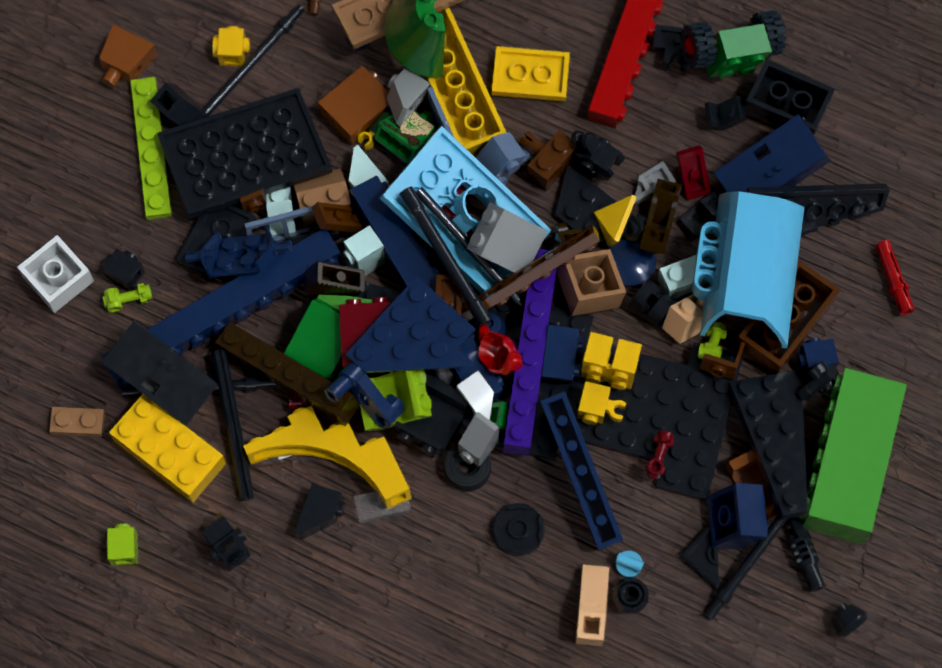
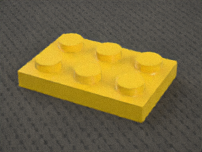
(530, 73)

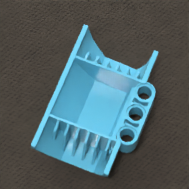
(752, 260)

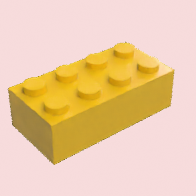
(168, 448)

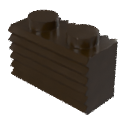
(334, 279)

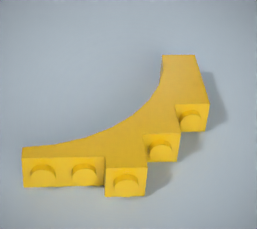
(338, 443)

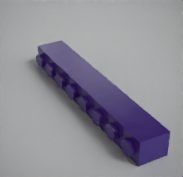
(528, 377)

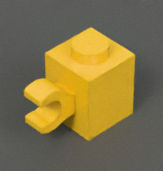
(596, 402)

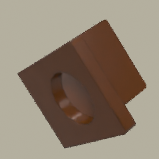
(253, 201)
(720, 367)

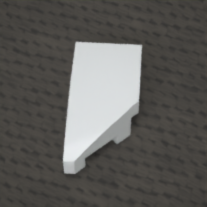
(477, 394)

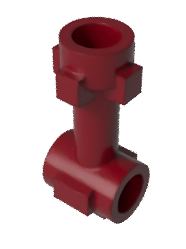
(654, 468)

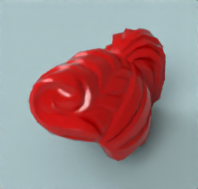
(498, 352)

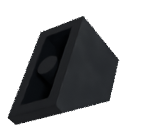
(319, 511)

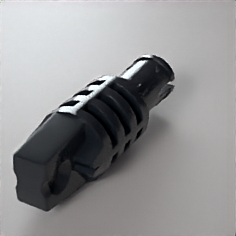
(804, 554)

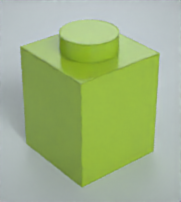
(122, 545)

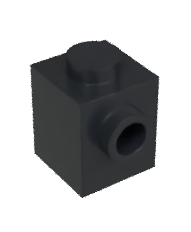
(123, 269)

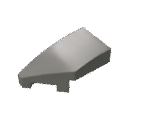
(648, 181)

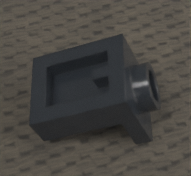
(725, 114)

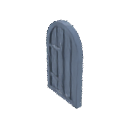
(437, 111)

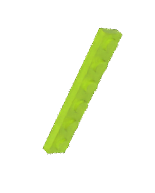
(151, 155)

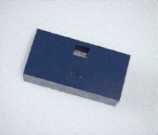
(776, 160)

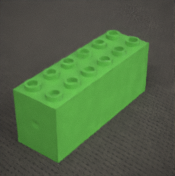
(853, 455)

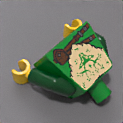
(403, 140)

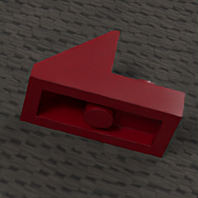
(692, 172)

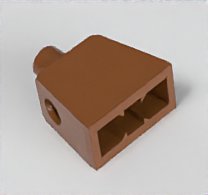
(125, 56)

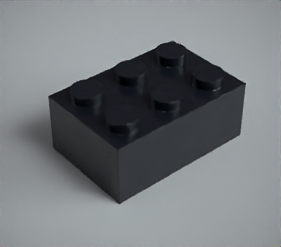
(783, 94)

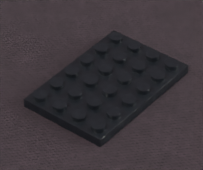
(244, 151)

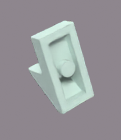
(279, 203)

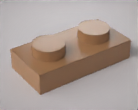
(77, 421)

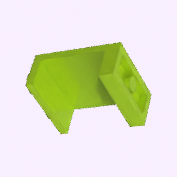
(410, 389)

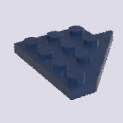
(414, 334)

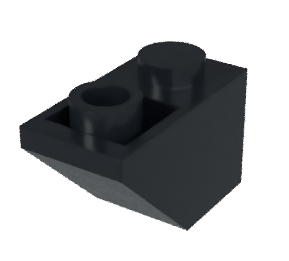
(177, 105)

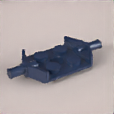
(222, 254)

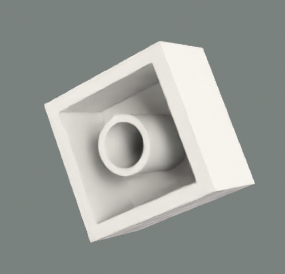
(55, 273)

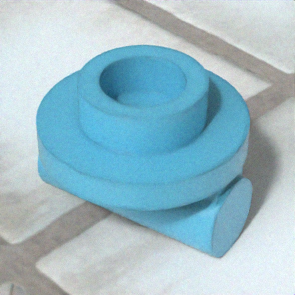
(629, 563)

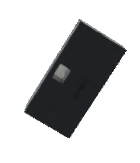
(160, 372)

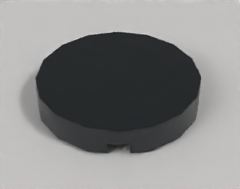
(518, 529)

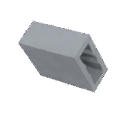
(506, 238)

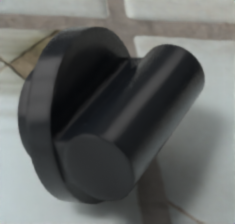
(634, 227)

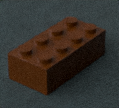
(810, 302)

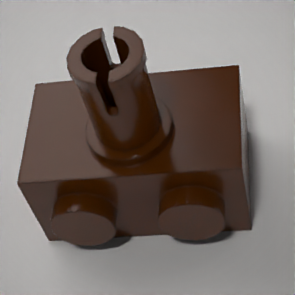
(550, 158)

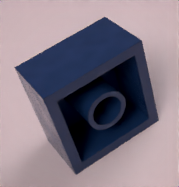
(737, 516)

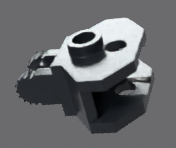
(595, 155)
(226, 543)

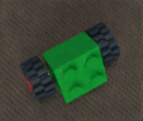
(733, 49)

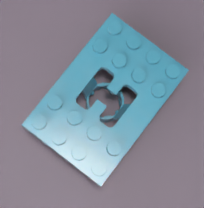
(440, 170)

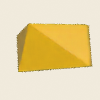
(614, 218)

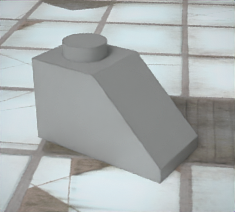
(405, 94)
(478, 440)

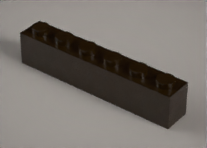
(285, 372)

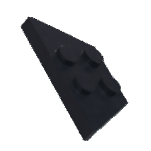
(579, 201)

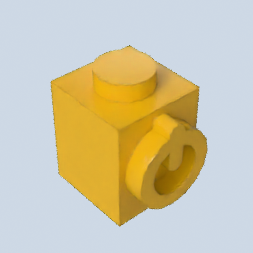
(230, 46)

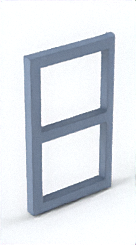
(281, 217)

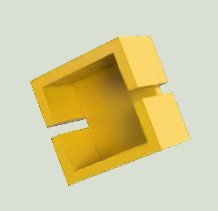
(597, 356)

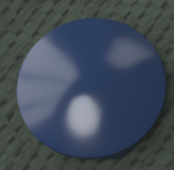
(633, 263)

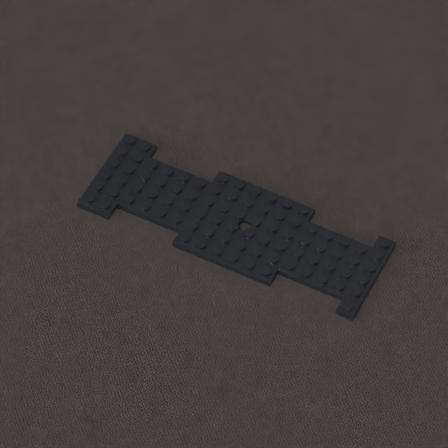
(662, 397)

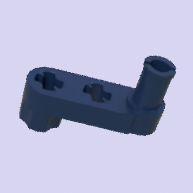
(380, 409)

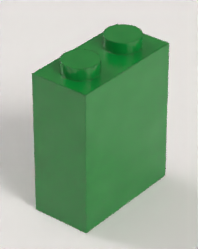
(318, 339)

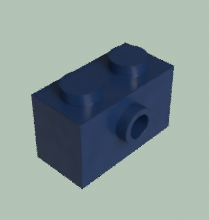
(561, 354)

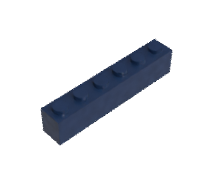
(582, 470)

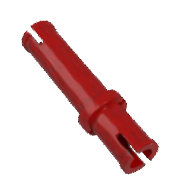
(892, 271)

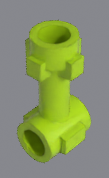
(113, 298)
(716, 332)

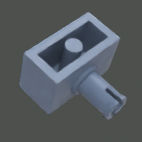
(503, 156)

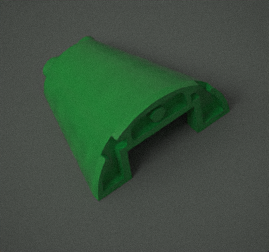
(416, 36)

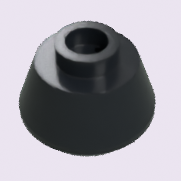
(630, 590)
(848, 619)

